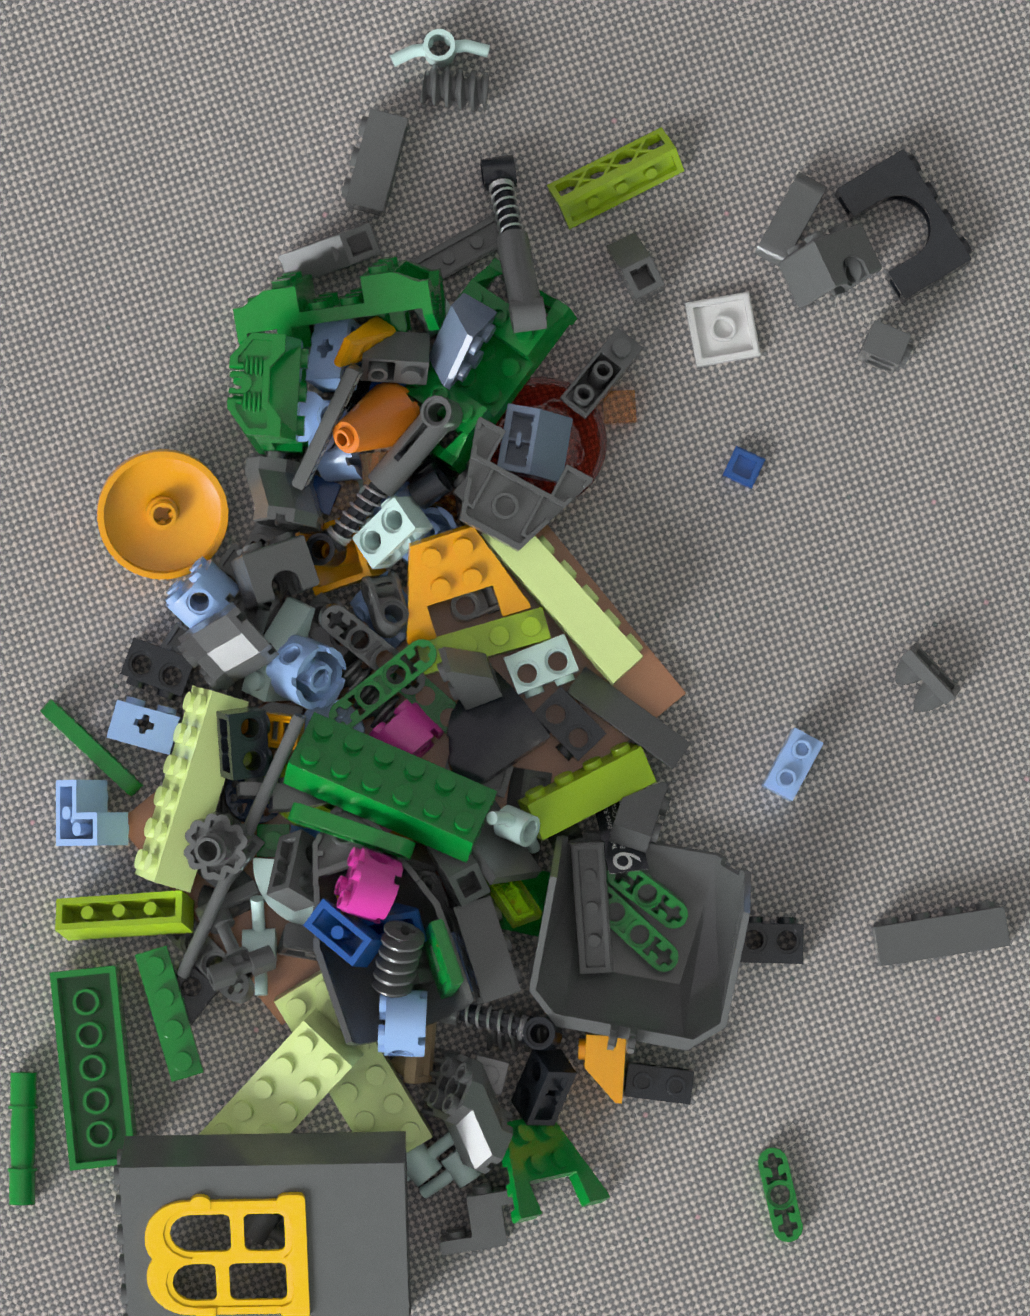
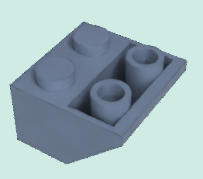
(461, 338)
(534, 443)

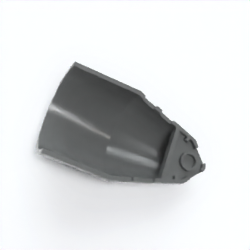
(351, 987)

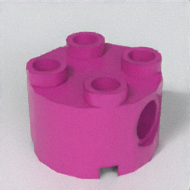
(409, 730)
(368, 884)

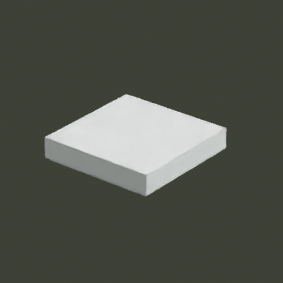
(722, 329)

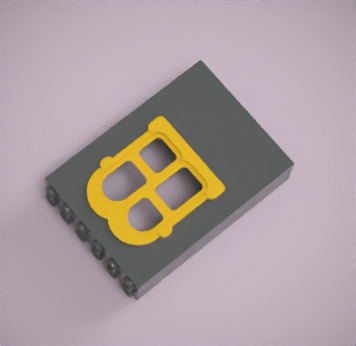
(339, 1208)

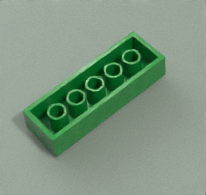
(389, 787)
(93, 1064)

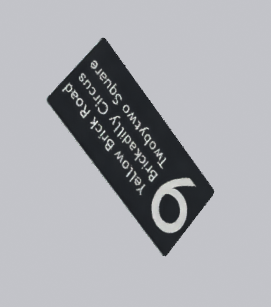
(618, 857)

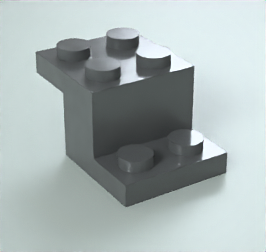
(486, 1221)

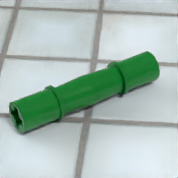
(22, 1138)

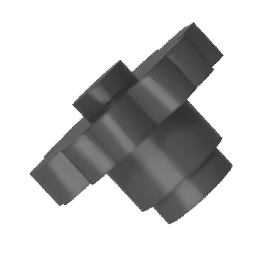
(217, 846)

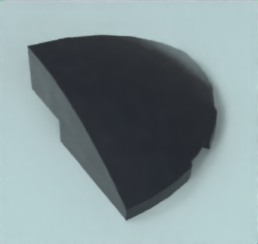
(492, 735)

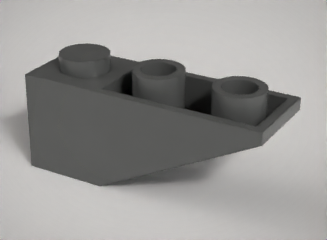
(333, 251)
(602, 373)

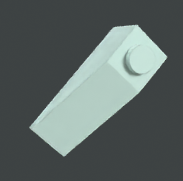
(292, 619)

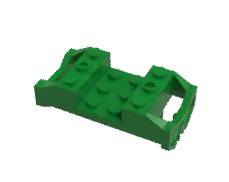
(387, 291)
(502, 372)
(271, 392)

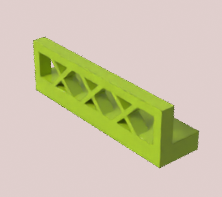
(619, 181)

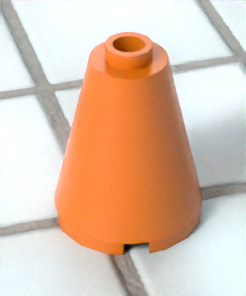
(376, 419)

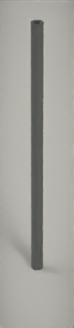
(251, 823)

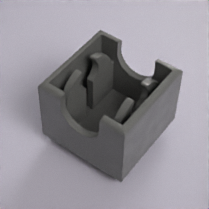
(829, 263)
(283, 558)

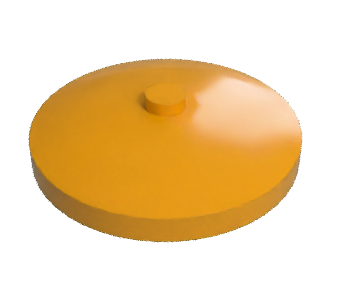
(162, 513)

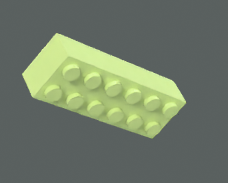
(571, 606)
(187, 792)
(289, 1081)
(371, 1091)

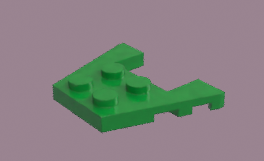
(542, 1155)

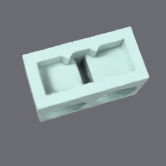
(393, 534)
(538, 658)

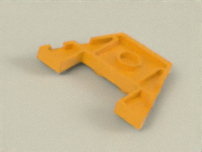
(451, 567)

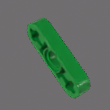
(661, 914)
(777, 1220)

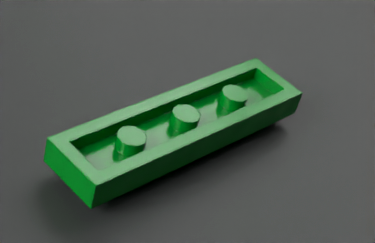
(169, 1013)

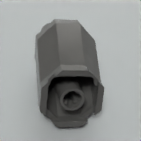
(276, 500)
(226, 647)
(471, 1112)

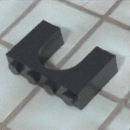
(899, 181)

